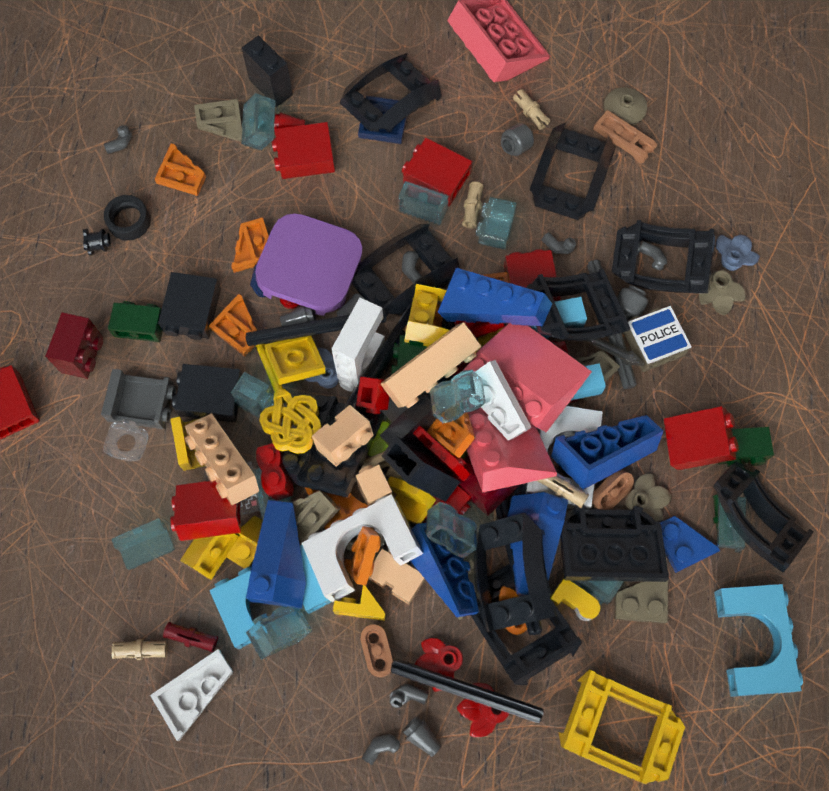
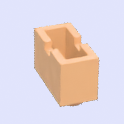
(343, 436)
(372, 484)
(403, 579)

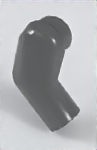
(121, 142)
(559, 247)
(656, 253)
(408, 266)
(406, 693)
(380, 744)

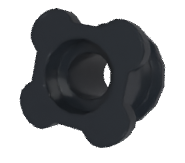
(96, 241)

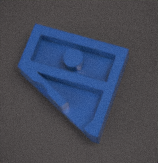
(684, 544)

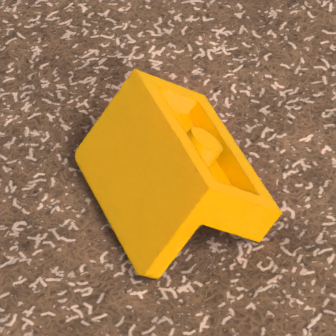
(185, 456)
(412, 500)
(208, 553)

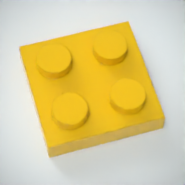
(294, 359)

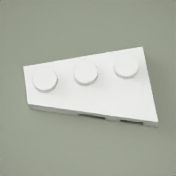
(501, 403)
(190, 693)

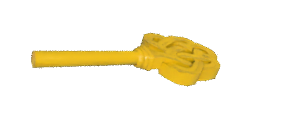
(285, 437)

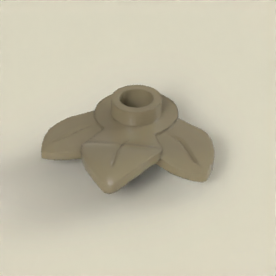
(722, 295)
(651, 496)

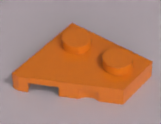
(180, 173)
(250, 245)
(234, 324)
(454, 435)
(365, 547)

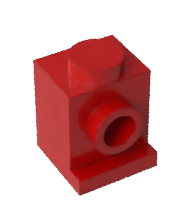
(372, 395)

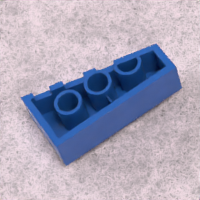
(486, 299)
(607, 450)

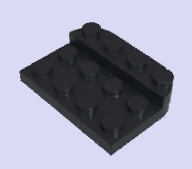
(315, 470)
(612, 546)

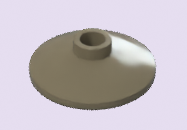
(630, 112)

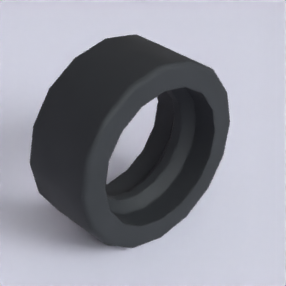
(117, 205)

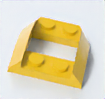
(421, 318)
(586, 716)

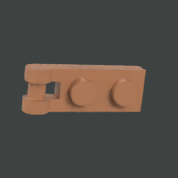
(625, 136)

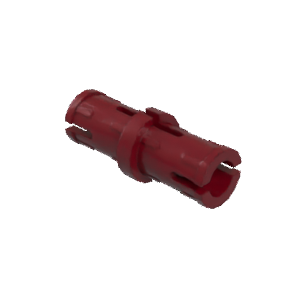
(192, 638)

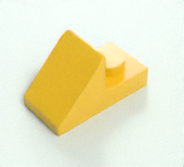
(245, 547)
(366, 609)

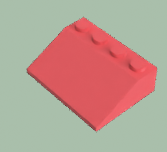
(497, 38)
(536, 371)
(505, 462)

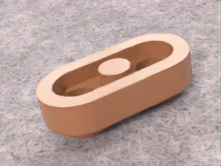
(612, 490)
(376, 651)

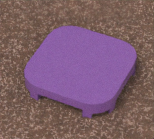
(309, 263)

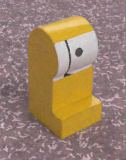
(577, 599)

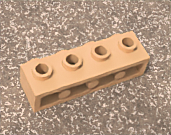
(431, 365)
(222, 459)

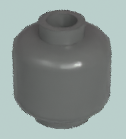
(517, 139)
(632, 301)

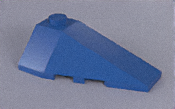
(549, 516)
(277, 566)
(445, 574)

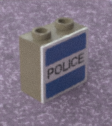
(657, 338)

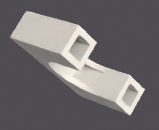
(357, 343)
(567, 423)
(327, 548)

